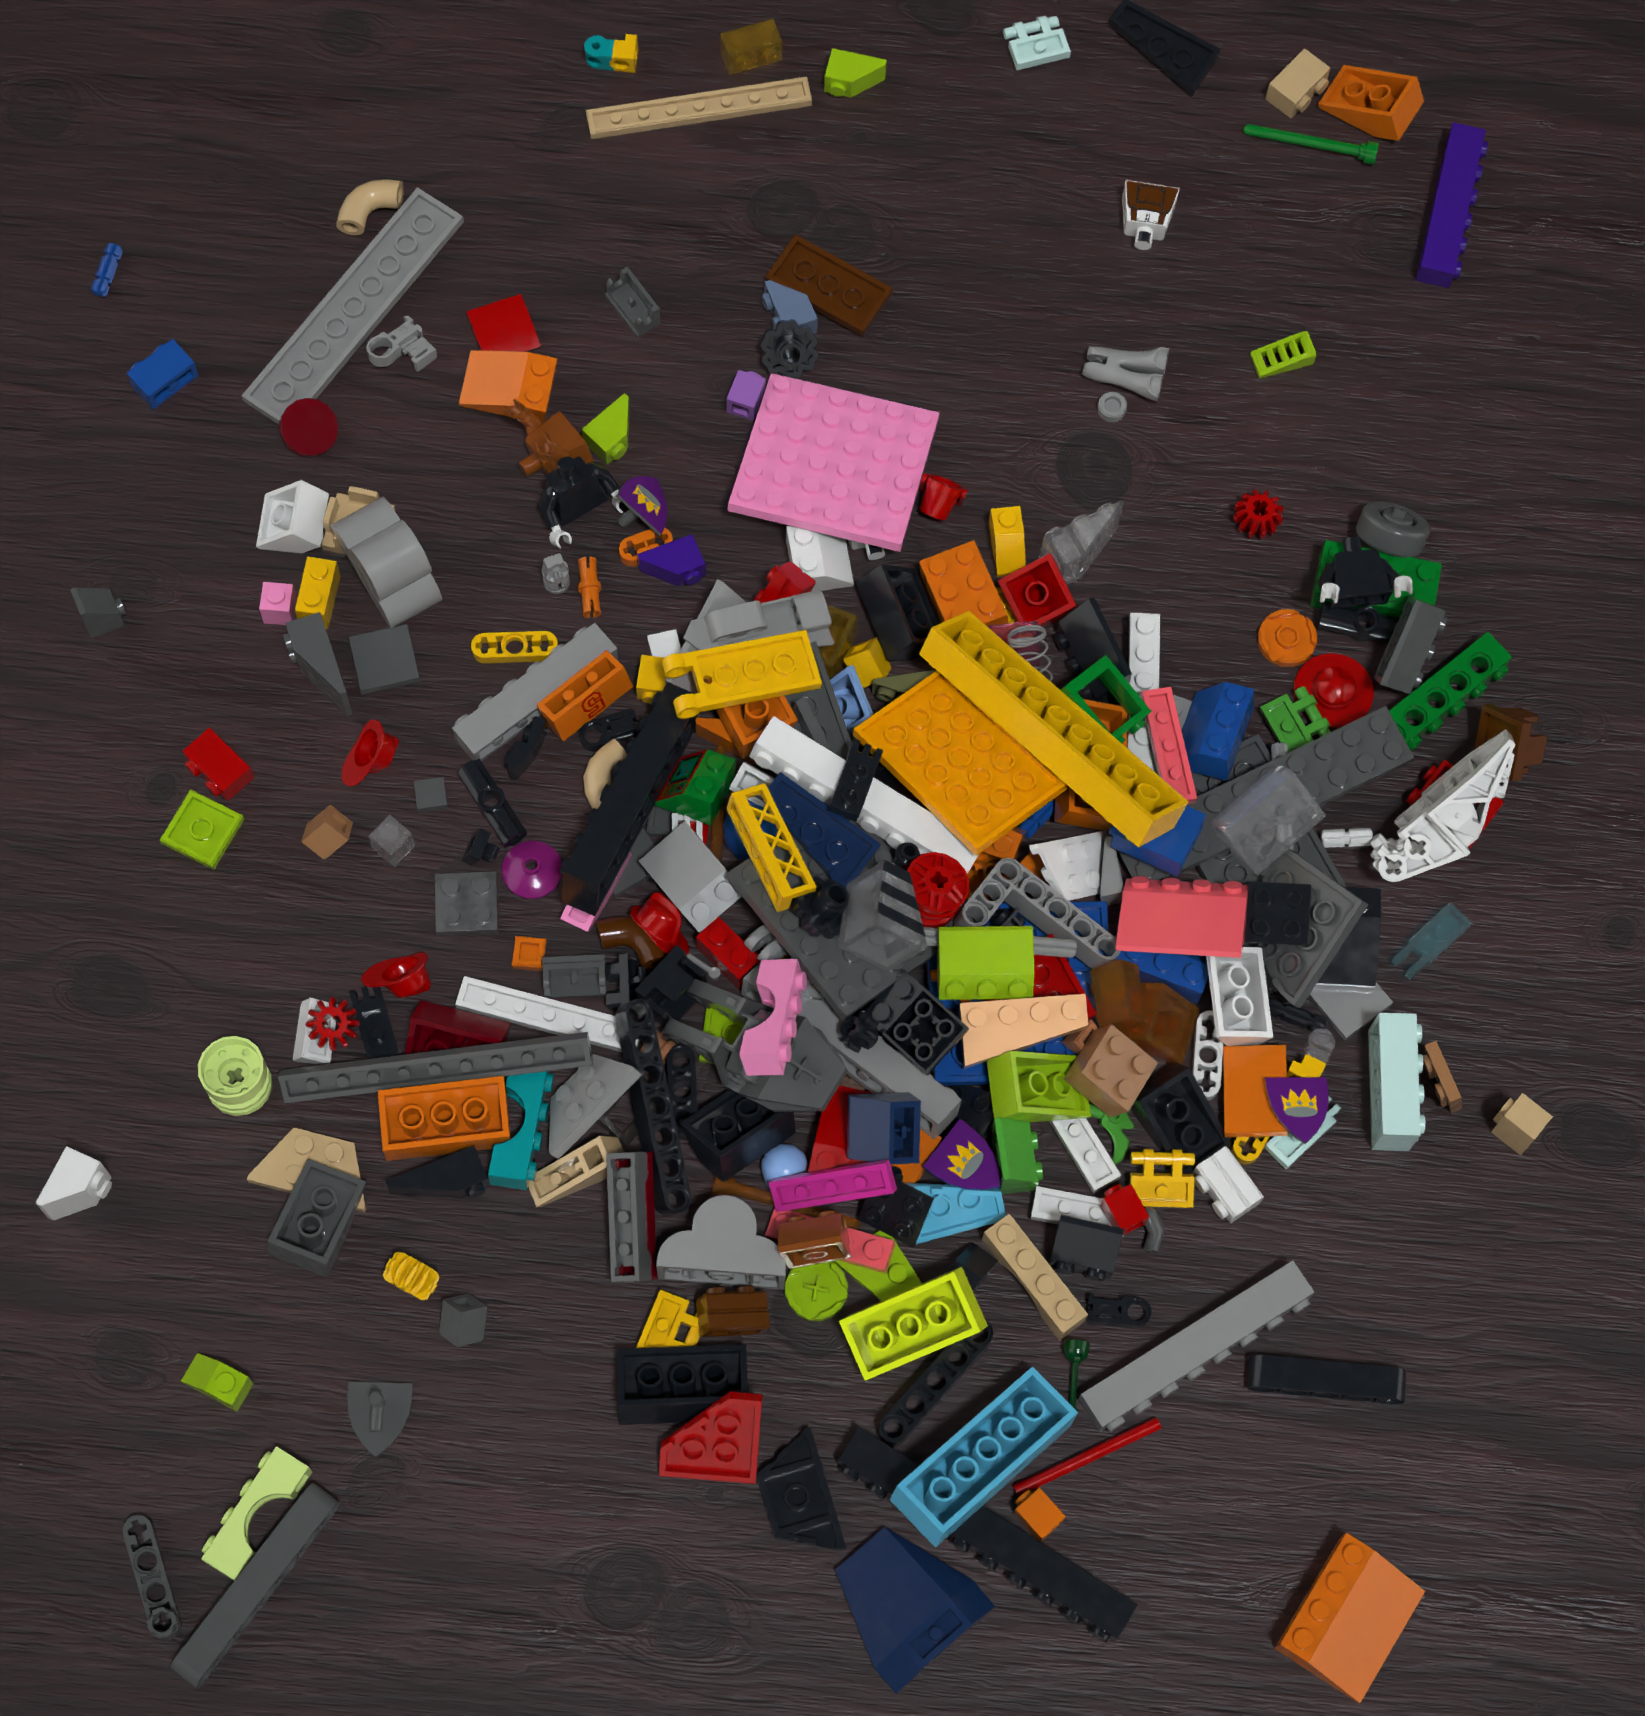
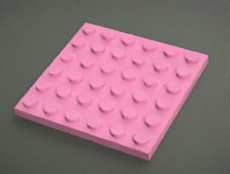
(834, 462)

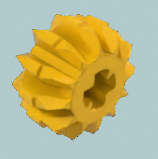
(411, 1275)

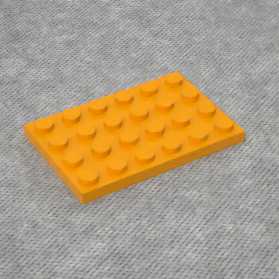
(959, 762)

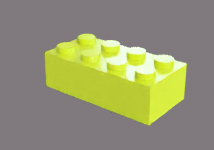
(913, 1323)

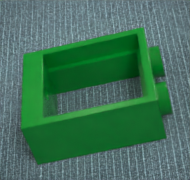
(1118, 687)

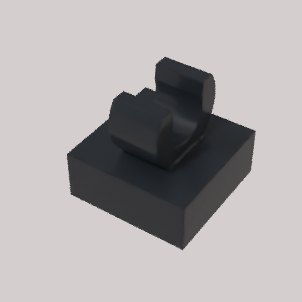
(480, 849)

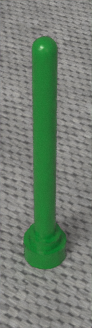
(1365, 151)

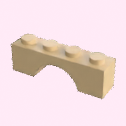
(1025, 1262)

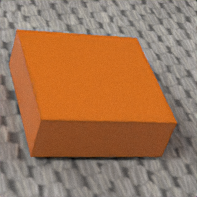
(529, 953)

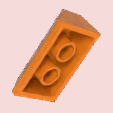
(748, 720)

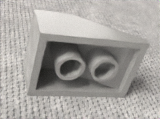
(691, 876)

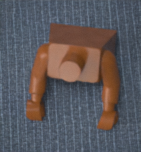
(548, 441)

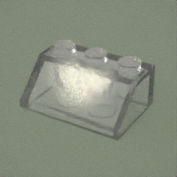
(1267, 818)

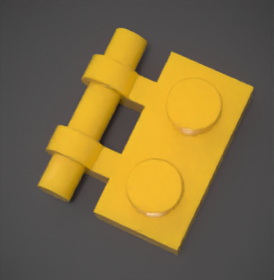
(1163, 1188)
(665, 1321)

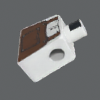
(1147, 211)

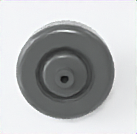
(1393, 529)

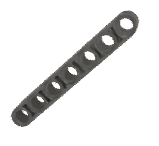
(254, 1585)

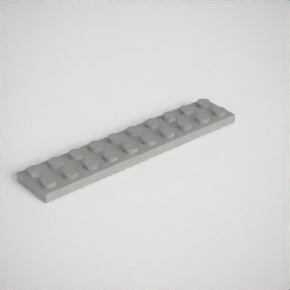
(354, 305)

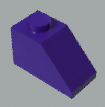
(674, 562)

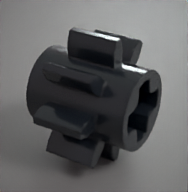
(859, 1032)

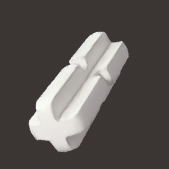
(1352, 837)

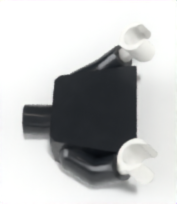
(574, 491)
(1360, 578)

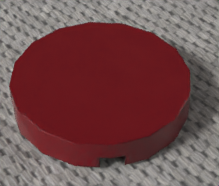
(308, 427)

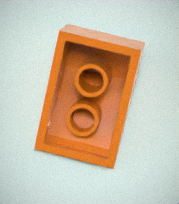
(1374, 100)
(501, 376)

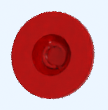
(1339, 686)

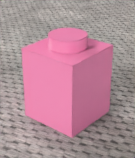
(277, 603)

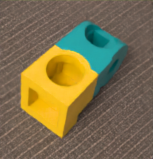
(612, 54)

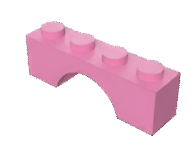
(768, 1045)

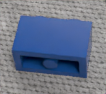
(162, 373)

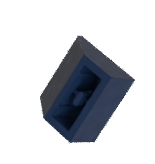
(884, 1127)

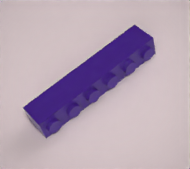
(1451, 205)

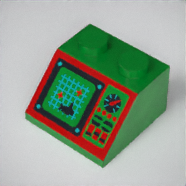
(698, 785)

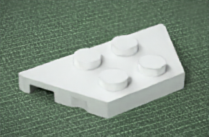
(1073, 864)

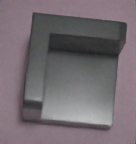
(463, 1320)

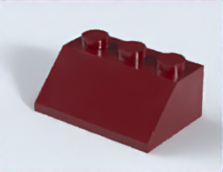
(443, 1028)

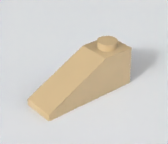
(574, 1171)

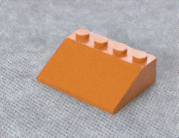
(1350, 1618)

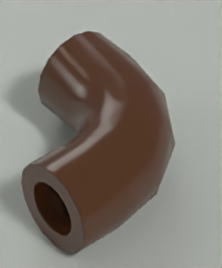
(625, 932)

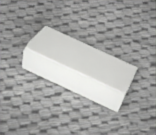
(305, 1048)

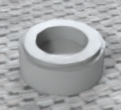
(1112, 407)

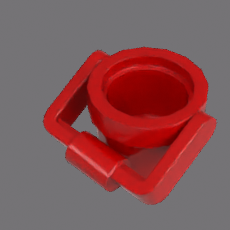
(940, 496)

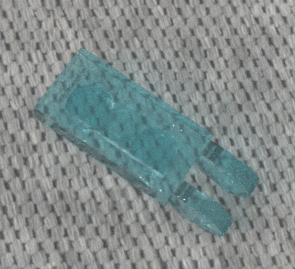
(1433, 938)

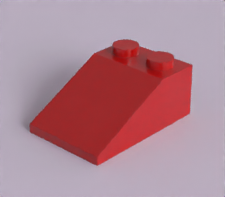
(831, 1135)

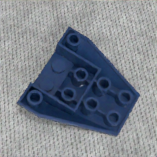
(907, 1605)

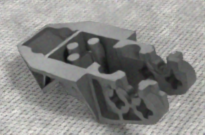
(808, 1078)

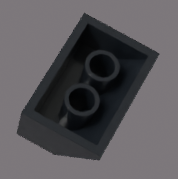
(898, 609)
(1086, 640)
(735, 1133)

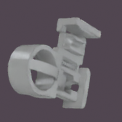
(409, 340)

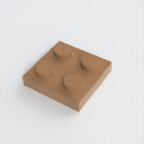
(1445, 1088)

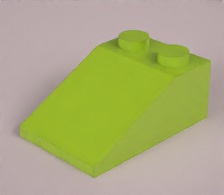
(1034, 1087)

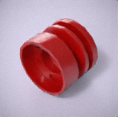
(939, 887)

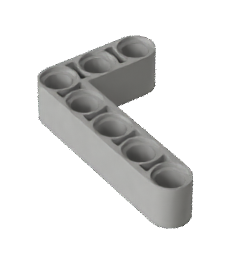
(1037, 911)

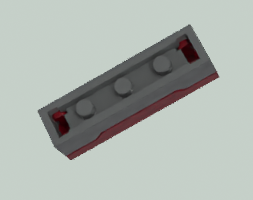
(631, 1216)

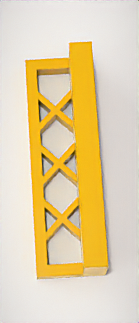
(760, 851)

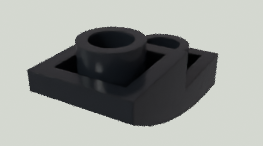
(525, 753)

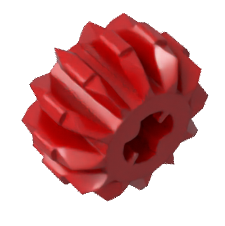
(1261, 504)
(328, 1034)

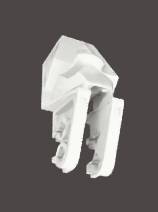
(1445, 817)

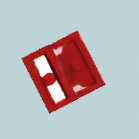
(504, 326)

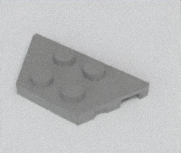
(586, 1099)

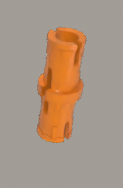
(589, 587)

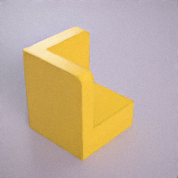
(868, 661)

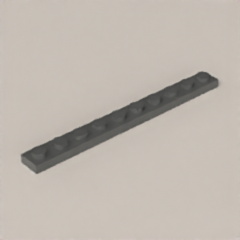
(436, 1067)

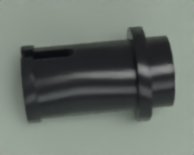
(905, 855)

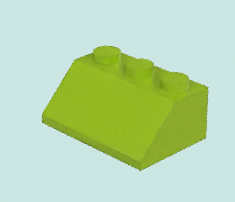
(985, 962)

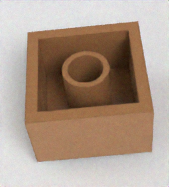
(1110, 1071)

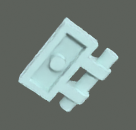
(1038, 48)

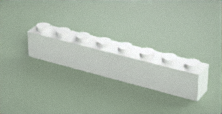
(884, 809)

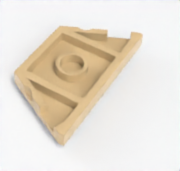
(286, 1161)

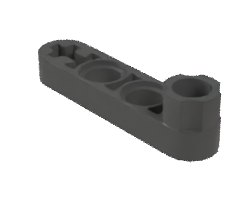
(147, 1579)

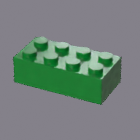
(1424, 577)

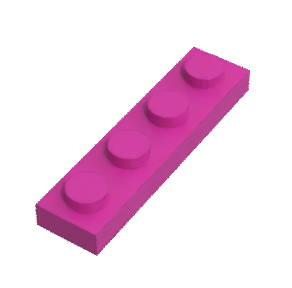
(832, 1185)

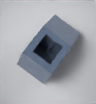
(788, 304)

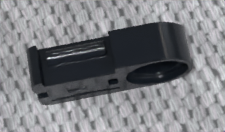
(614, 726)
(1115, 1311)

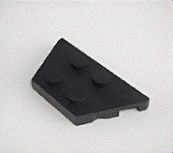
(800, 1497)

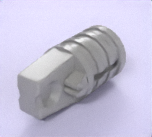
(554, 572)

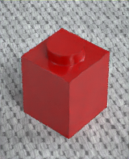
(1124, 1208)

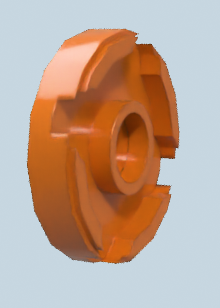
(1287, 638)

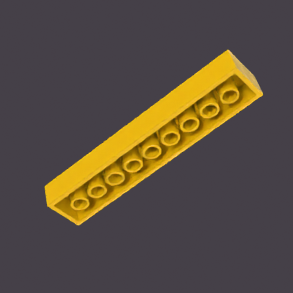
(1053, 728)

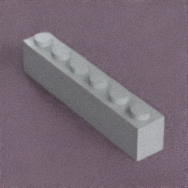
(514, 708)

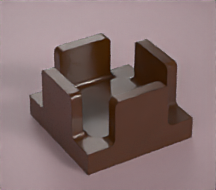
(1518, 722)

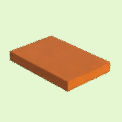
(1245, 1095)

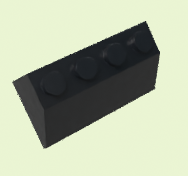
(677, 1381)

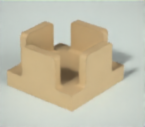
(340, 508)

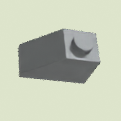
(98, 610)

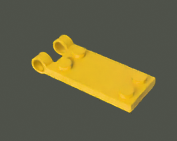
(745, 672)

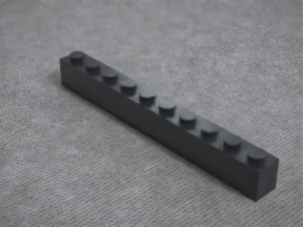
(1001, 1546)

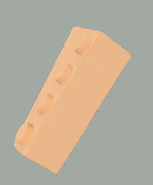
(1018, 1024)

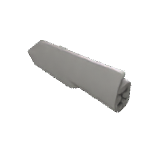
(762, 620)

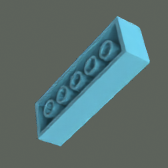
(983, 1456)

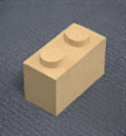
(1298, 83)
(1520, 1123)

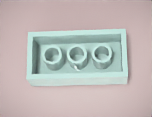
(1395, 1082)

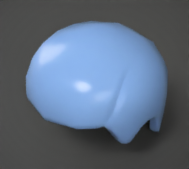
(783, 1161)

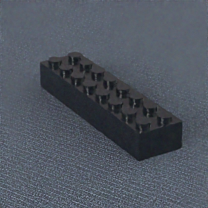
(626, 803)

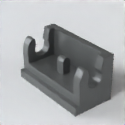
(633, 303)
(574, 976)

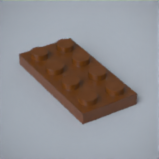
(831, 284)

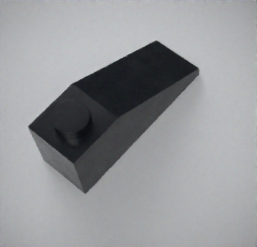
(447, 1177)

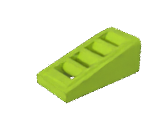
(1289, 343)

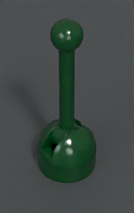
(1076, 1352)

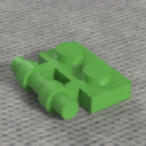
(1286, 723)

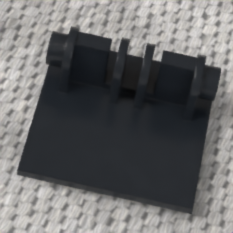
(1277, 914)
(974, 1109)
(898, 1213)

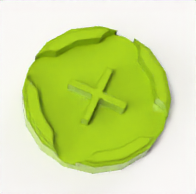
(816, 1291)

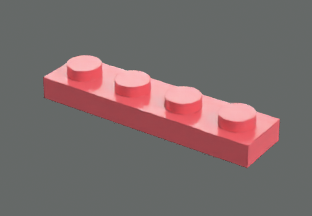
(1168, 741)
(866, 1249)

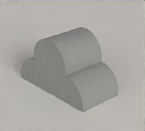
(388, 561)
(722, 1249)

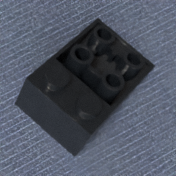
(916, 1022)

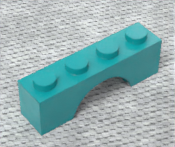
(513, 1160)

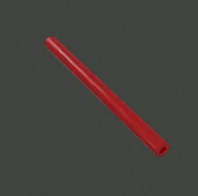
(1087, 1456)

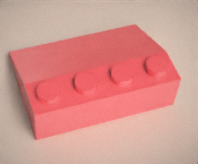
(1183, 917)

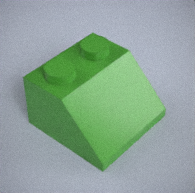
(1014, 1153)

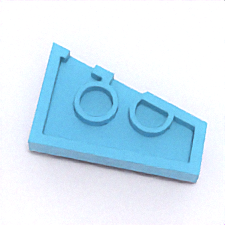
(958, 1210)

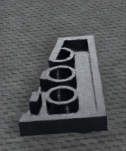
(1171, 48)

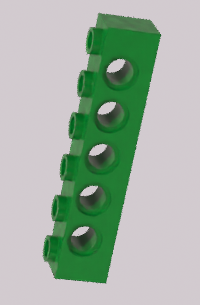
(1484, 653)

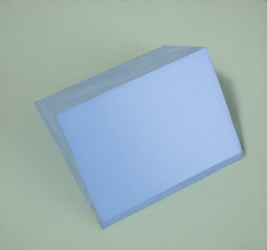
(851, 698)

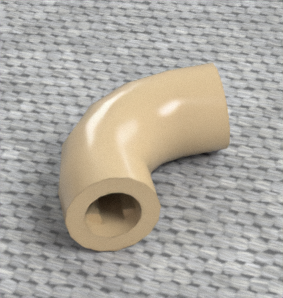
(364, 200)
(601, 769)

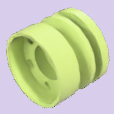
(232, 1060)

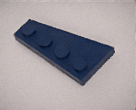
(827, 837)

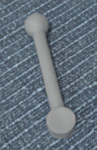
(713, 972)

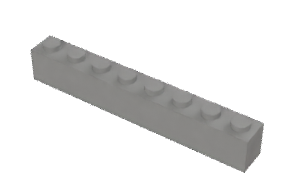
(880, 1067)
(1195, 1347)

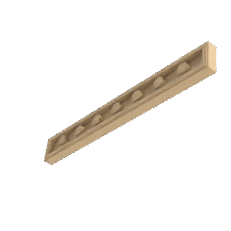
(698, 107)

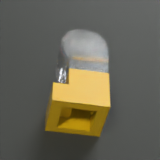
(1317, 1052)

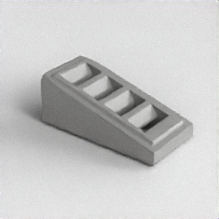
(1111, 880)

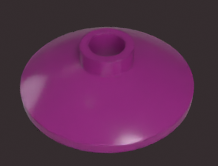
(536, 882)

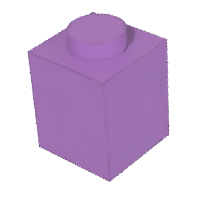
(746, 394)

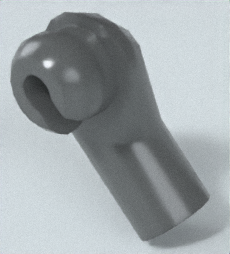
(1155, 1231)

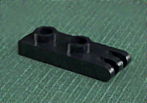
(855, 781)
(374, 1024)

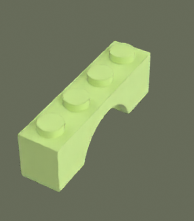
(279, 1478)

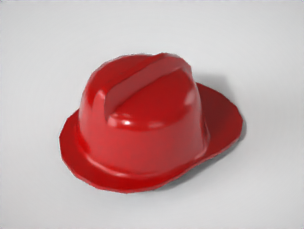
(369, 754)
(661, 922)
(400, 975)

